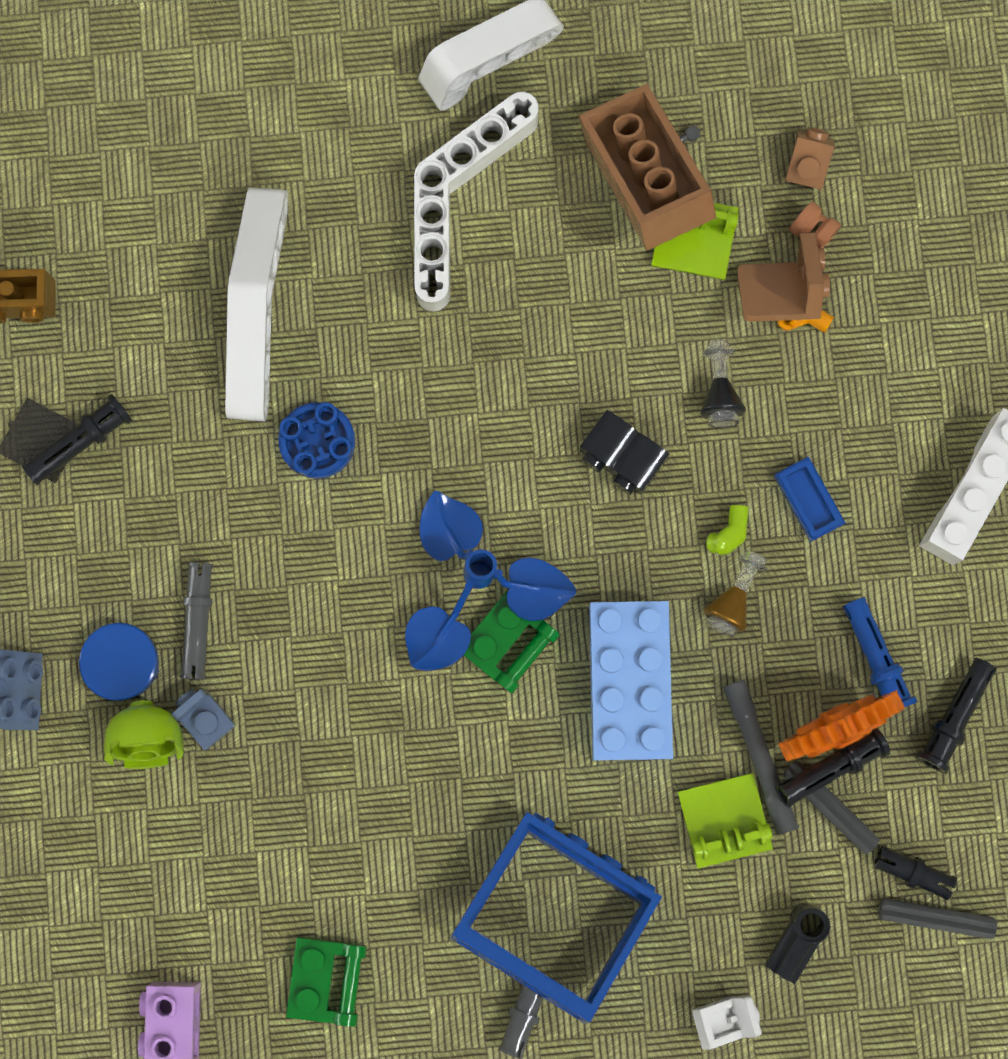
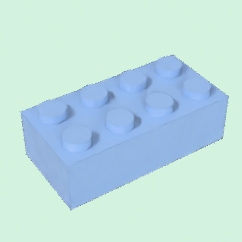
(630, 680)

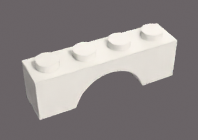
(974, 496)

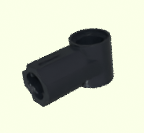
(797, 946)

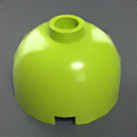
(143, 737)

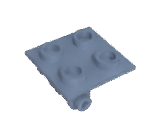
(20, 690)

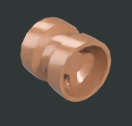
(810, 219)

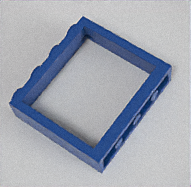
(602, 867)

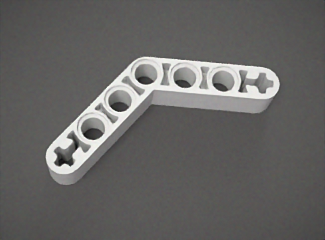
(454, 176)
(251, 303)

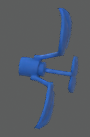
(534, 585)

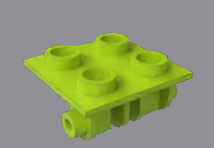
(703, 249)
(725, 820)

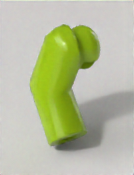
(732, 535)

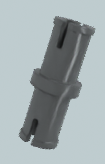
(521, 1023)

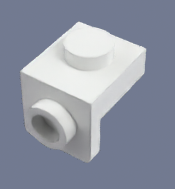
(726, 1021)

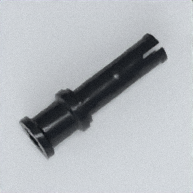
(39, 469)
(949, 731)
(842, 761)

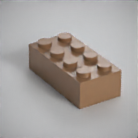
(647, 167)

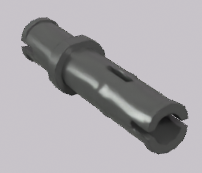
(196, 620)

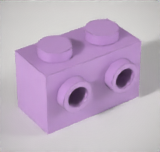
(170, 1020)

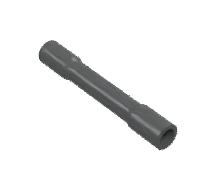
(745, 714)

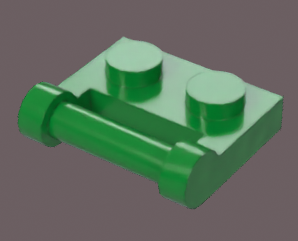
(496, 637)
(313, 979)

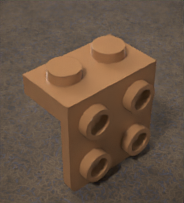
(785, 289)

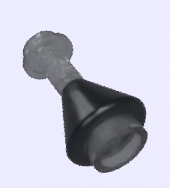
(722, 402)

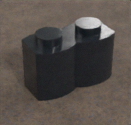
(623, 453)

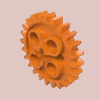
(841, 726)

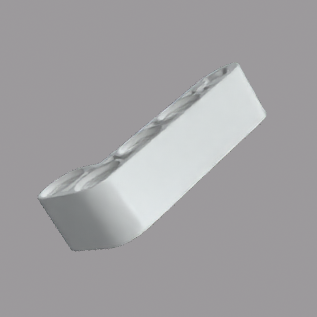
(486, 48)

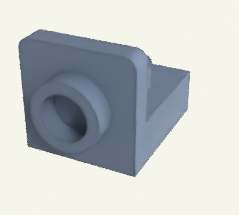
(203, 717)

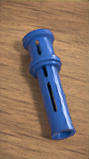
(885, 672)

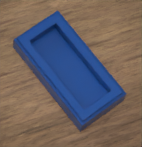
(809, 499)

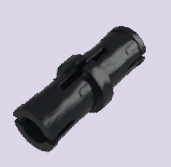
(915, 872)

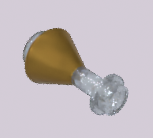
(729, 610)

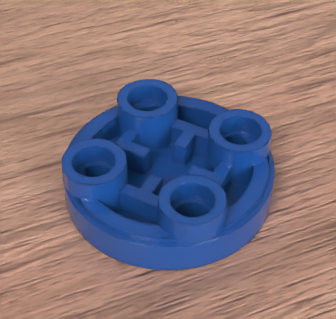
(316, 440)
(119, 662)

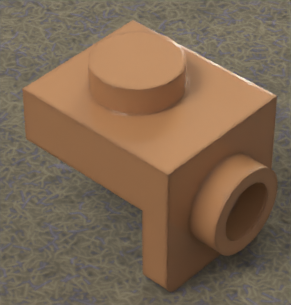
(810, 158)

